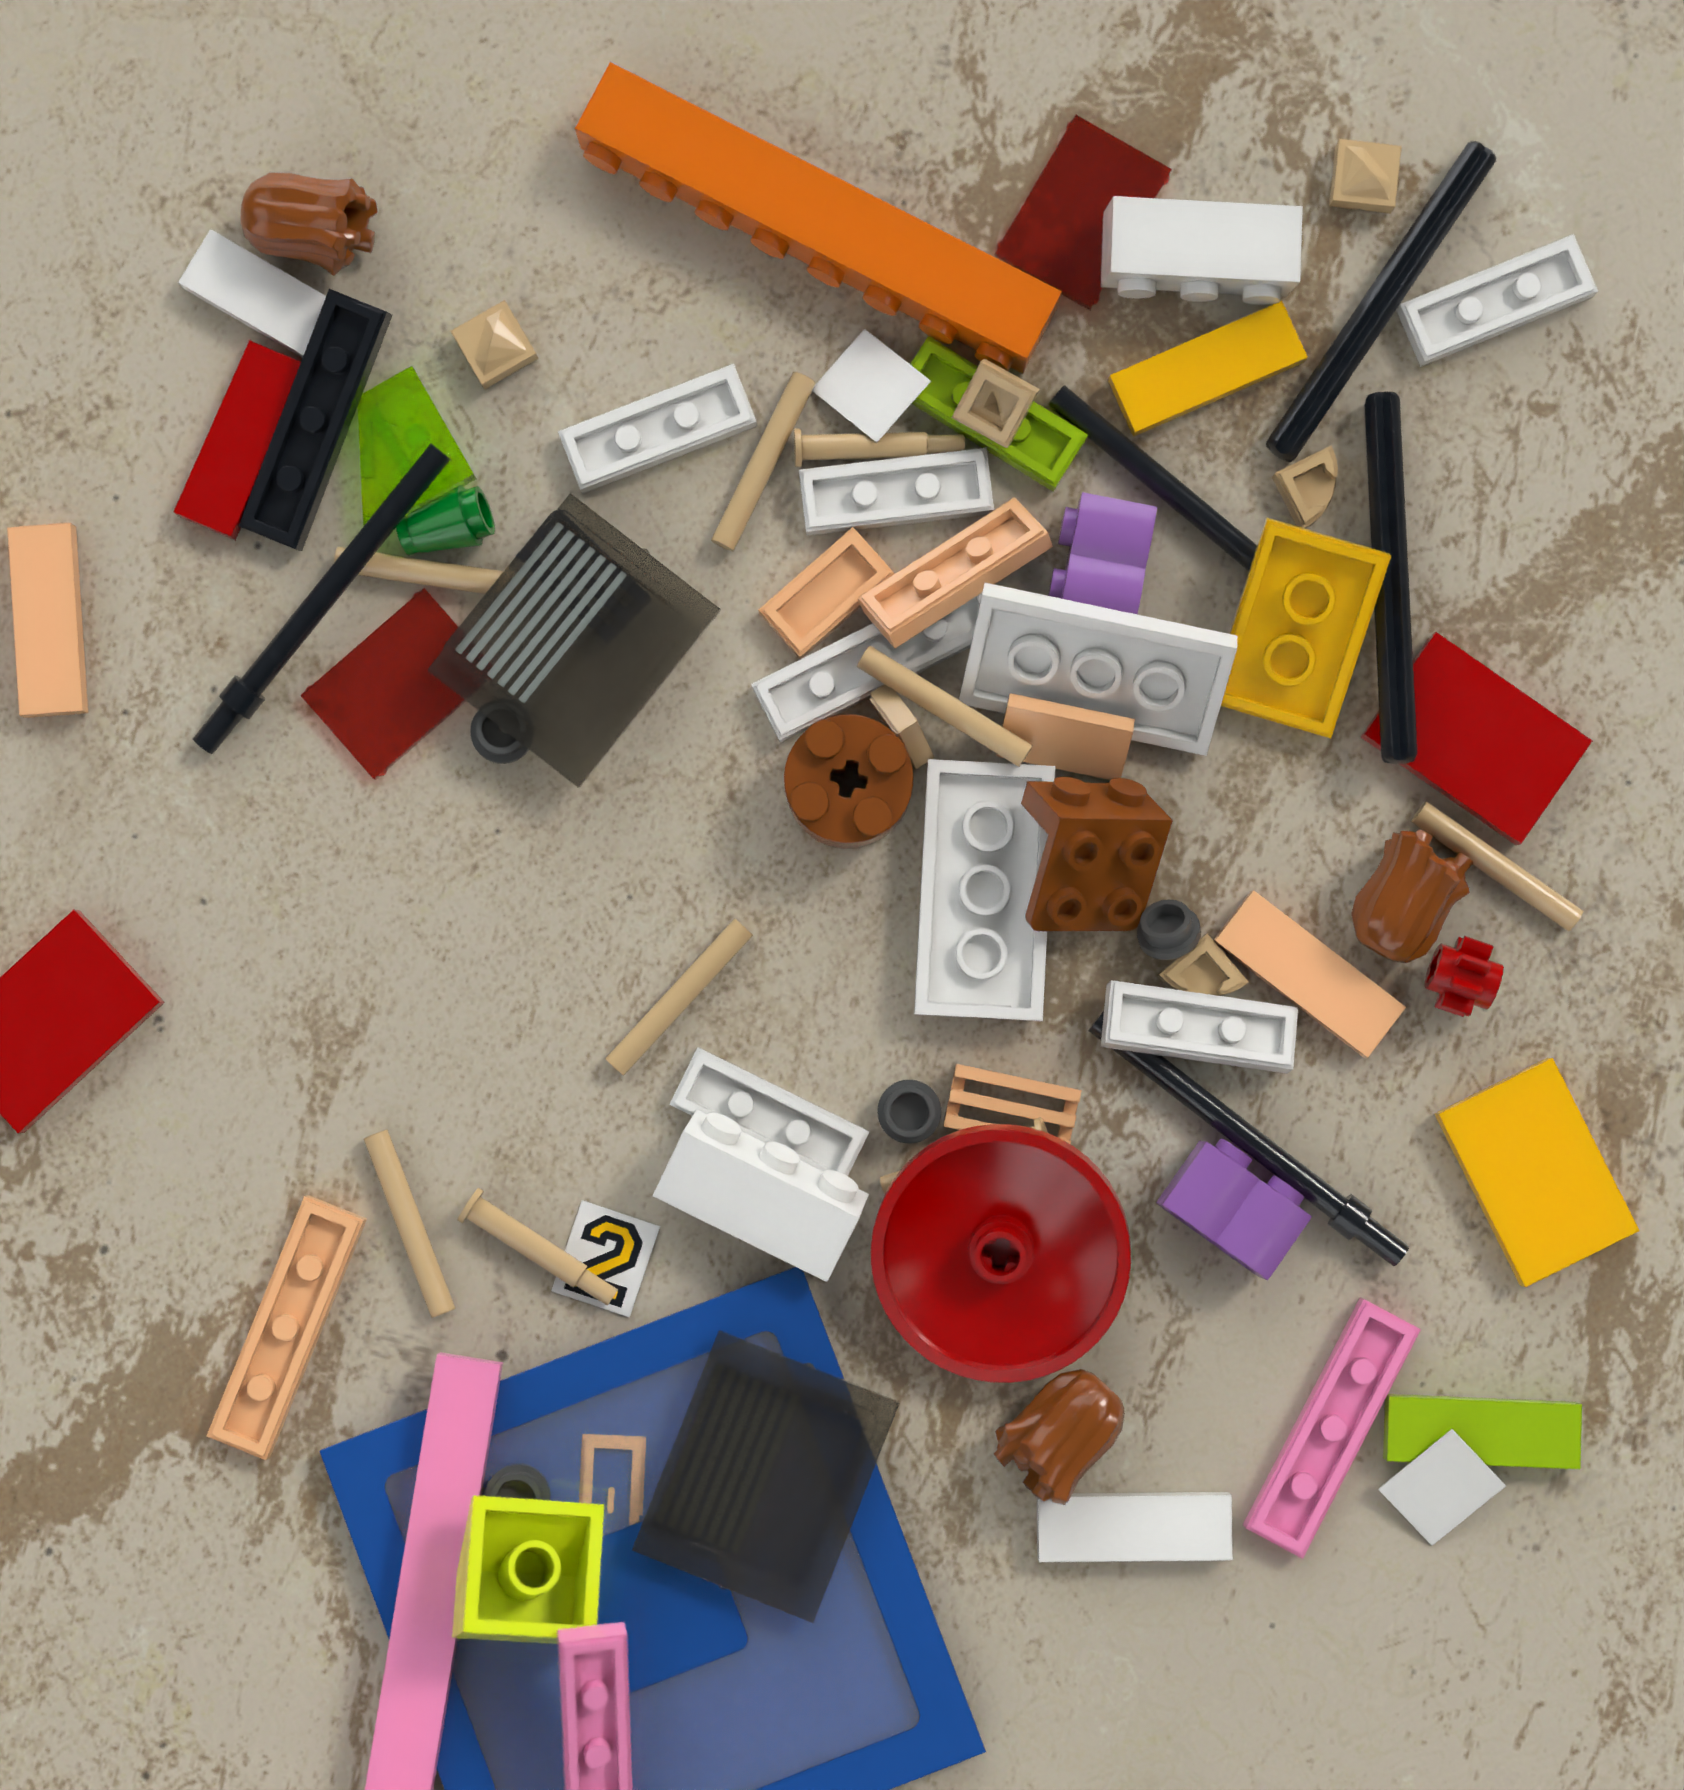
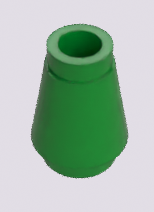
(448, 522)

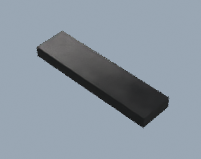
(315, 420)

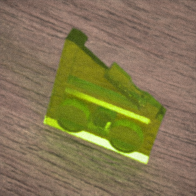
(394, 430)

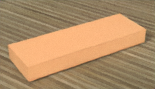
(955, 572)
(47, 620)
(1309, 974)

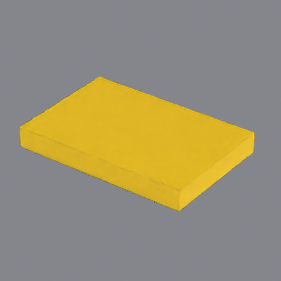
(1302, 626)
(1536, 1172)

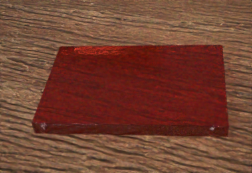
(1062, 218)
(381, 692)

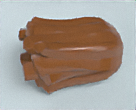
(308, 219)
(1408, 897)
(1062, 1434)

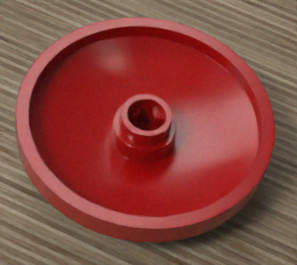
(1001, 1253)

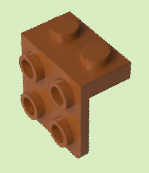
(1096, 854)

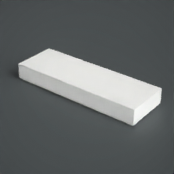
(253, 292)
(1496, 300)
(657, 428)
(896, 491)
(1199, 1027)
(769, 1112)
(1136, 1527)

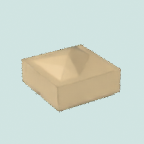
(1365, 176)
(494, 344)
(995, 403)

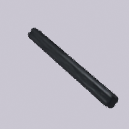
(1381, 301)
(1393, 603)

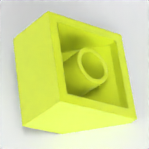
(527, 1569)

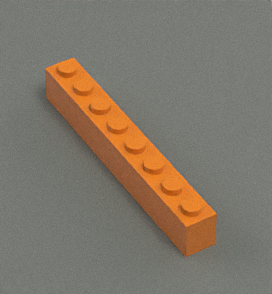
(815, 219)

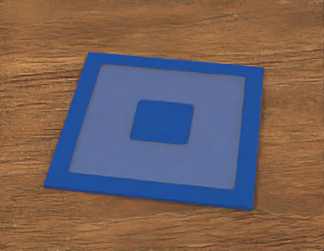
(715, 1679)

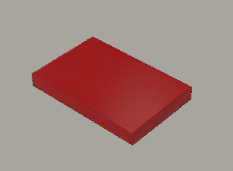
(1485, 741)
(63, 1016)

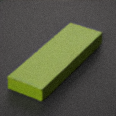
(1041, 446)
(1494, 1428)

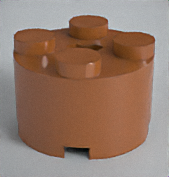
(827, 751)

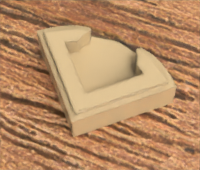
(1308, 486)
(903, 723)
(1204, 971)

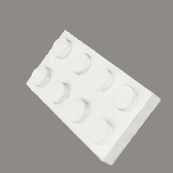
(1100, 661)
(975, 889)

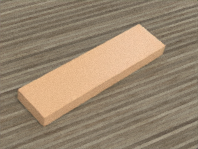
(286, 1327)

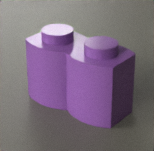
(1106, 552)
(1234, 1207)

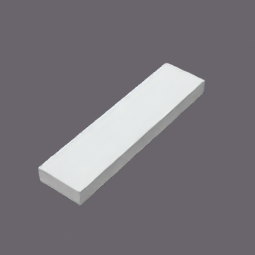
(832, 682)

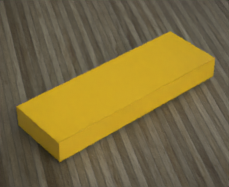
(1207, 368)

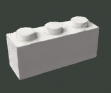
(1201, 249)
(761, 1194)

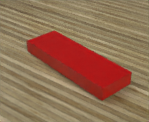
(238, 441)

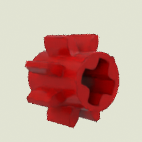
(1464, 976)

